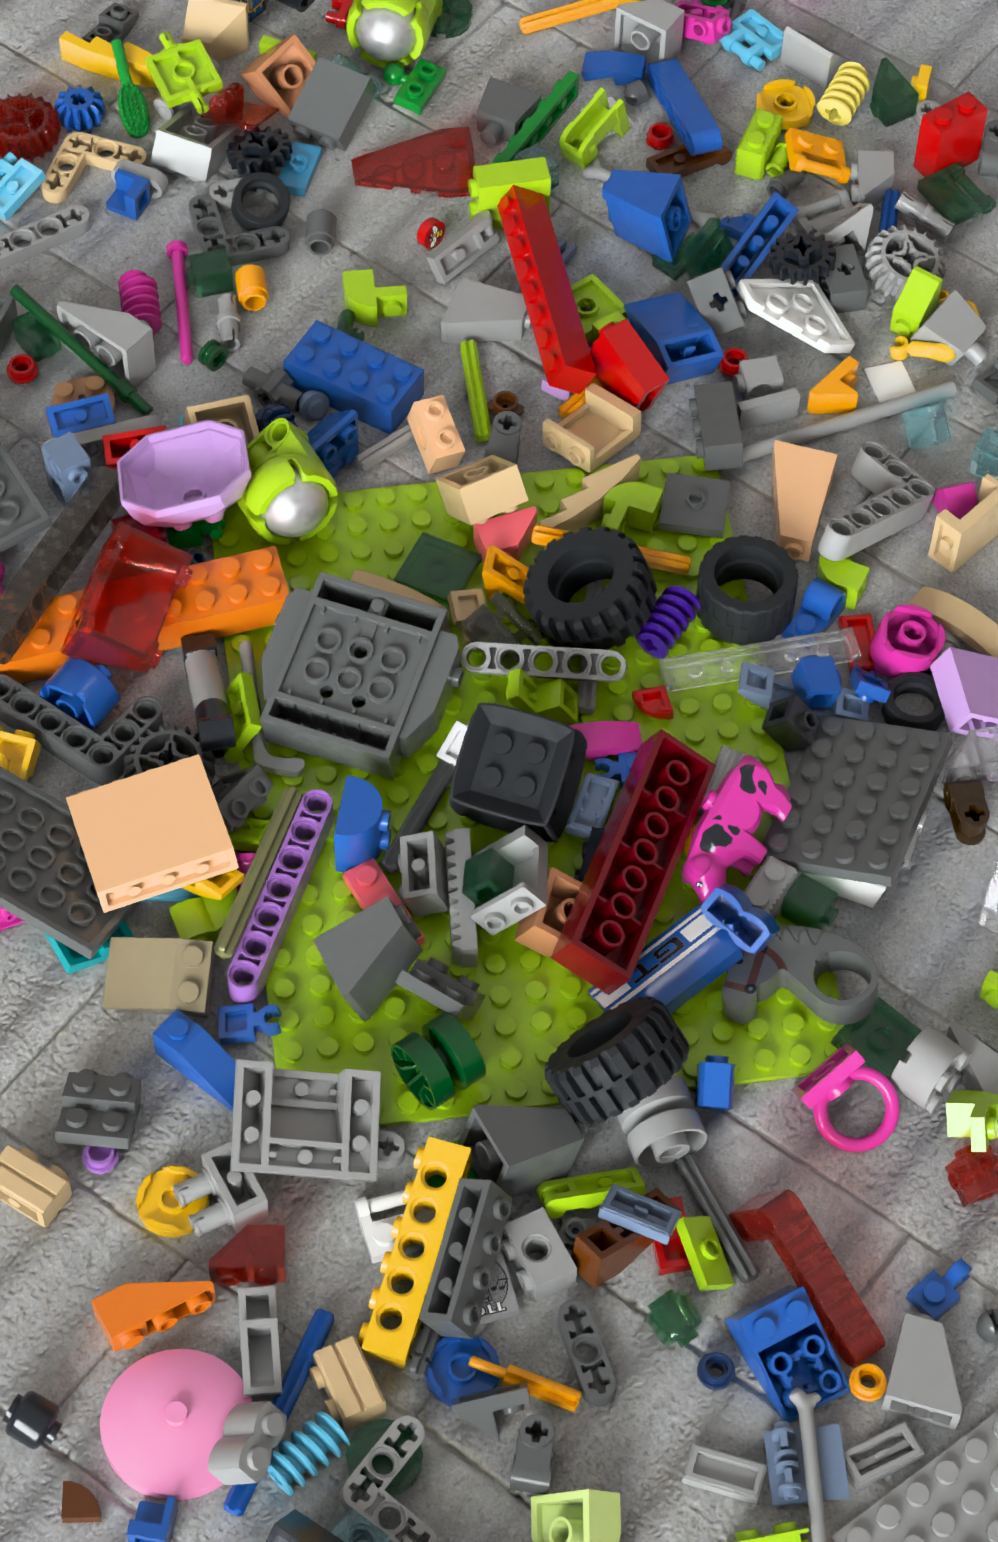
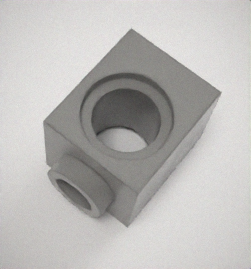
(758, 377)

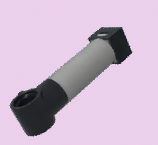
(208, 694)

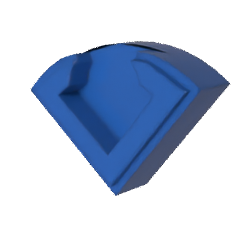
(736, 225)

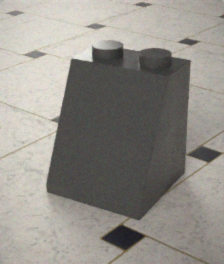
(370, 953)
(521, 1145)

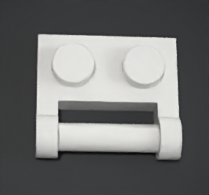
(378, 1233)

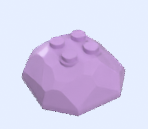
(184, 474)

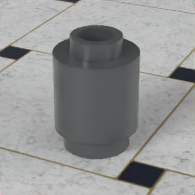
(320, 231)

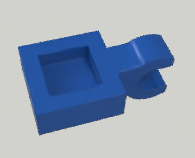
(938, 1294)

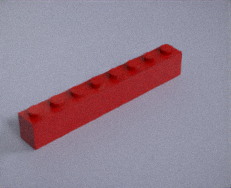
(546, 290)

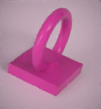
(831, 1081)

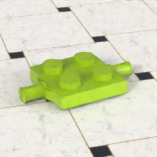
(183, 73)

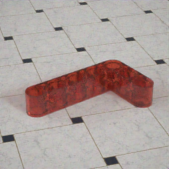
(811, 1264)

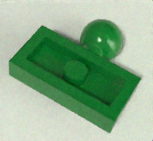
(417, 86)

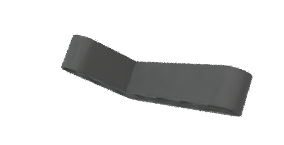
(70, 733)

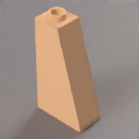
(800, 494)

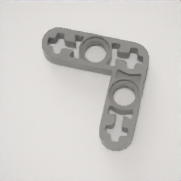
(378, 1498)

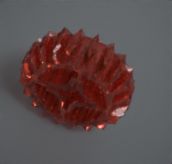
(27, 126)

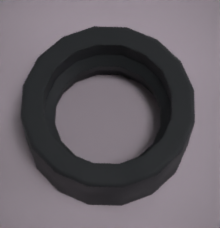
(260, 181)
(913, 683)

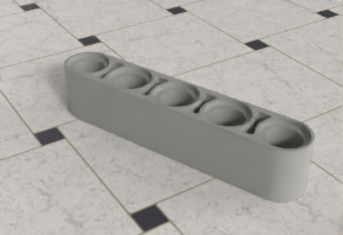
(529, 654)

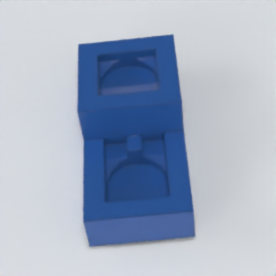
(621, 66)

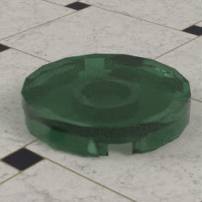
(362, 1443)

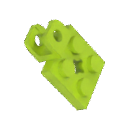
(606, 305)

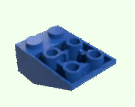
(676, 336)
(788, 1349)

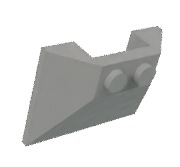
(305, 1122)

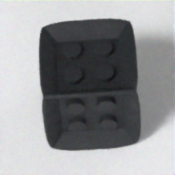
(518, 771)

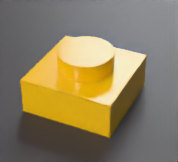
(921, 82)

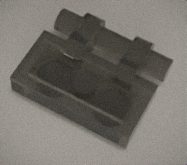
(487, 627)

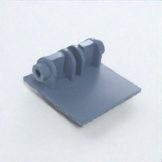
(787, 1466)

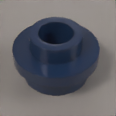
(719, 1361)

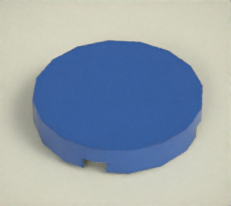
(449, 1369)

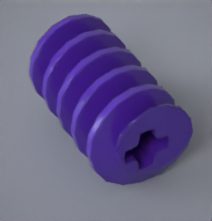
(667, 621)

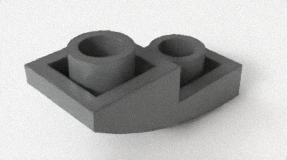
(113, 23)

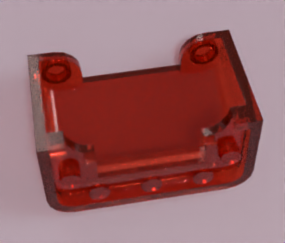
(127, 601)

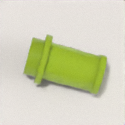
(779, 160)

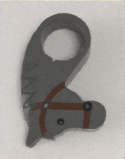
(795, 962)

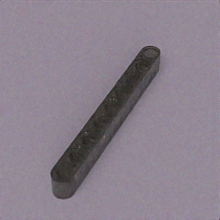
(56, 557)

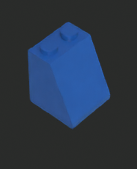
(648, 210)

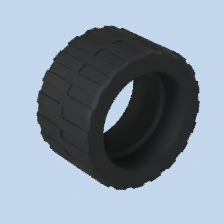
(751, 560)

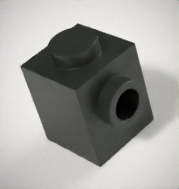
(791, 723)

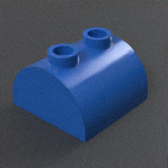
(360, 826)

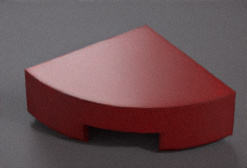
(653, 702)

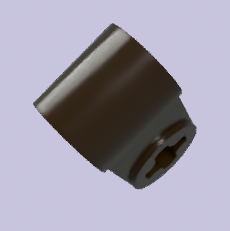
(967, 810)

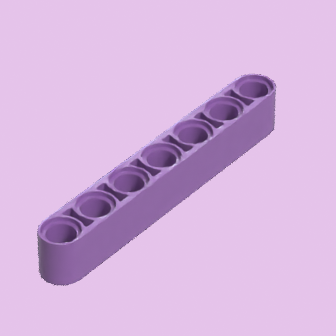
(280, 909)

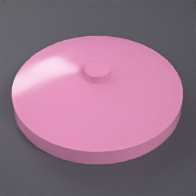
(167, 1419)

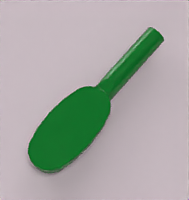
(131, 101)

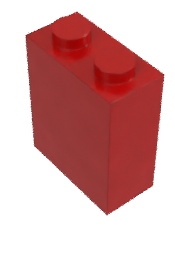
(950, 135)
(627, 365)

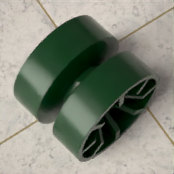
(438, 1061)

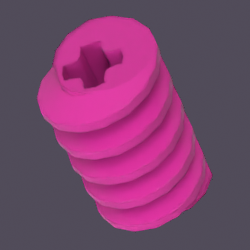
(140, 298)

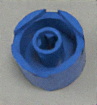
(81, 691)

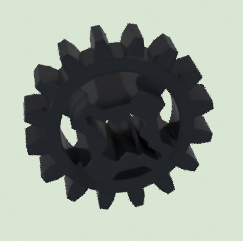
(259, 151)
(802, 257)

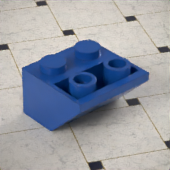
(336, 440)

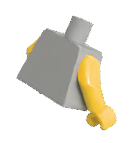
(946, 333)

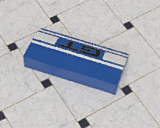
(676, 964)

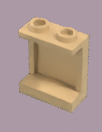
(594, 429)
(960, 539)

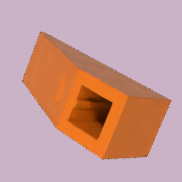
(143, 1308)

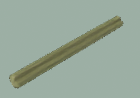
(257, 873)

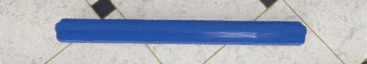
(292, 1385)

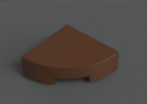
(79, 1504)

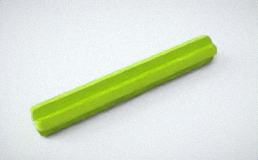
(475, 390)

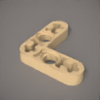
(82, 150)

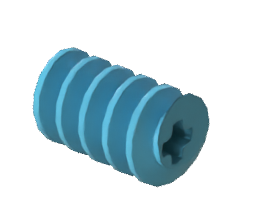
(305, 1451)

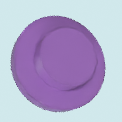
(100, 1159)

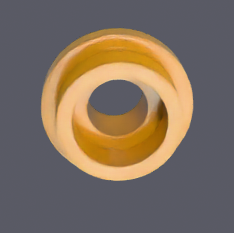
(870, 1373)

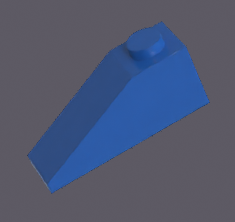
(196, 1056)

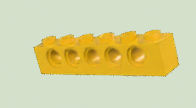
(394, 1345)

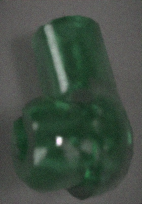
(346, 324)

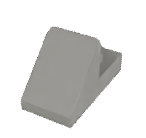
(850, 226)

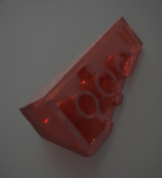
(430, 162)

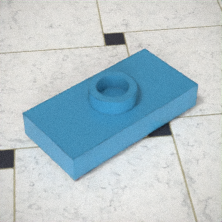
(301, 168)

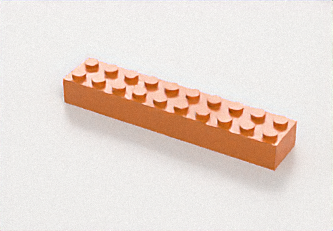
(220, 599)

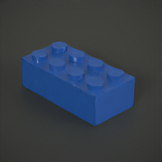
(355, 376)

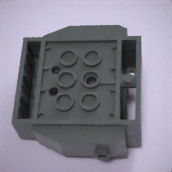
(402, 678)

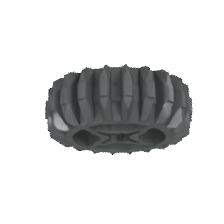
(163, 748)

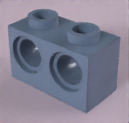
(65, 466)

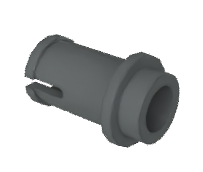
(784, 182)

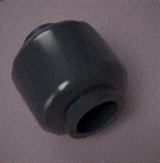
(32, 1420)

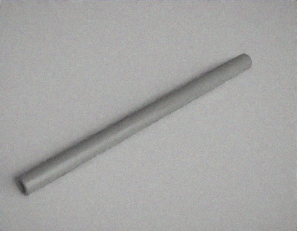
(852, 419)

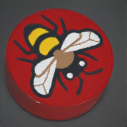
(430, 233)

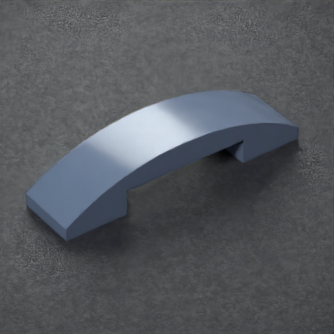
(761, 688)

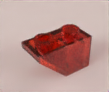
(251, 1256)

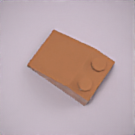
(542, 928)

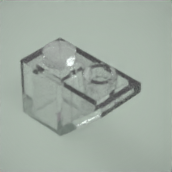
(975, 757)

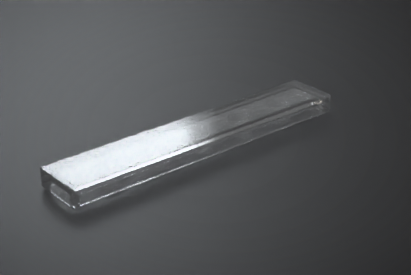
(781, 654)

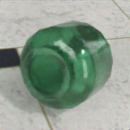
(674, 1318)

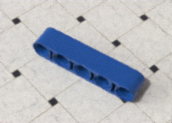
(684, 107)

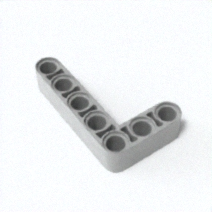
(899, 502)

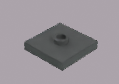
(694, 505)

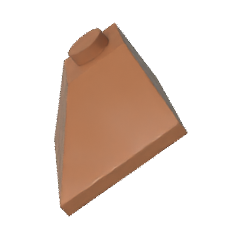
(280, 74)

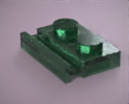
(707, 249)

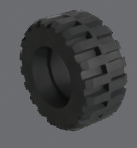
(577, 562)
(616, 1060)

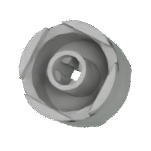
(930, 1069)

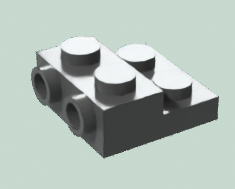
(240, 793)
(441, 989)
(99, 1109)

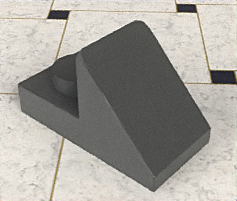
(481, 1406)

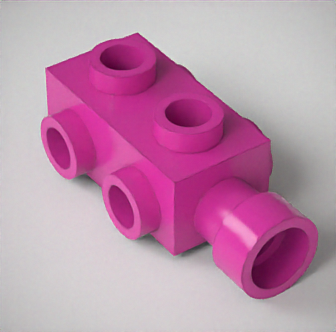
(703, 22)

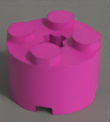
(906, 641)

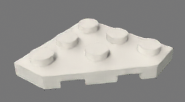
(797, 310)

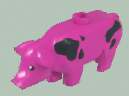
(728, 824)

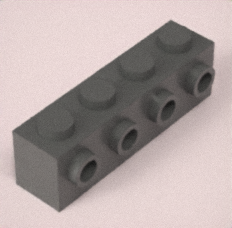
(466, 1258)

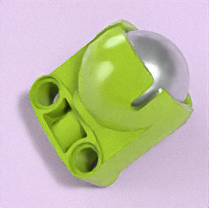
(391, 29)
(288, 485)

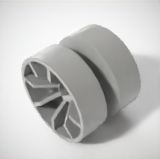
(663, 1126)

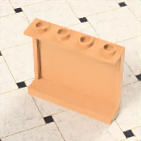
(152, 833)

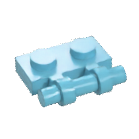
(759, 33)
(17, 183)

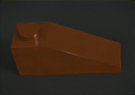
(609, 1248)

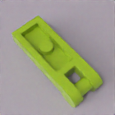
(586, 1190)

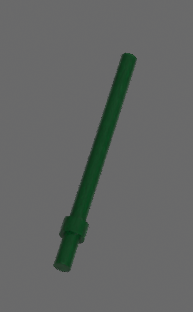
(124, 390)

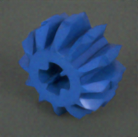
(80, 109)

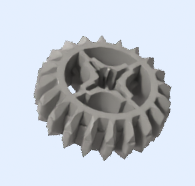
(894, 269)

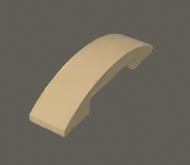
(960, 619)

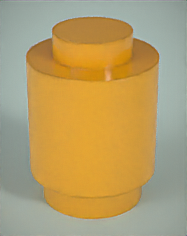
(251, 287)

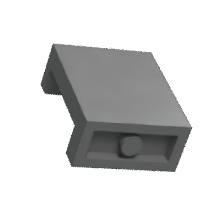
(529, 891)

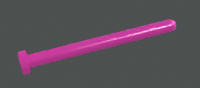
(177, 251)

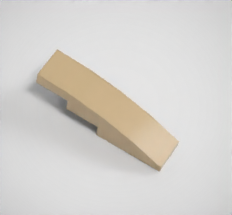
(587, 505)

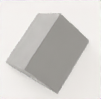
(810, 57)

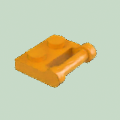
(816, 155)

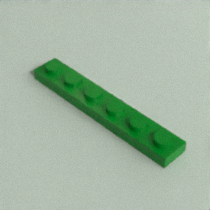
(544, 118)

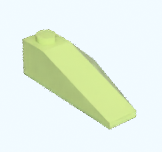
(576, 1517)

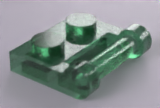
(950, 199)

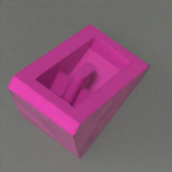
(956, 498)

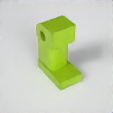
(590, 127)

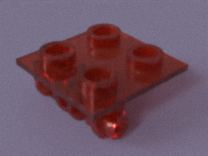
(229, 107)

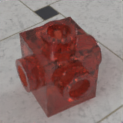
(973, 1175)

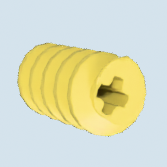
(844, 94)

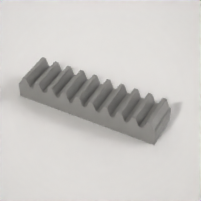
(462, 927)

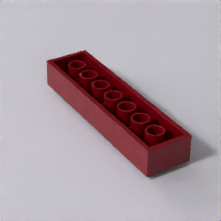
(634, 862)

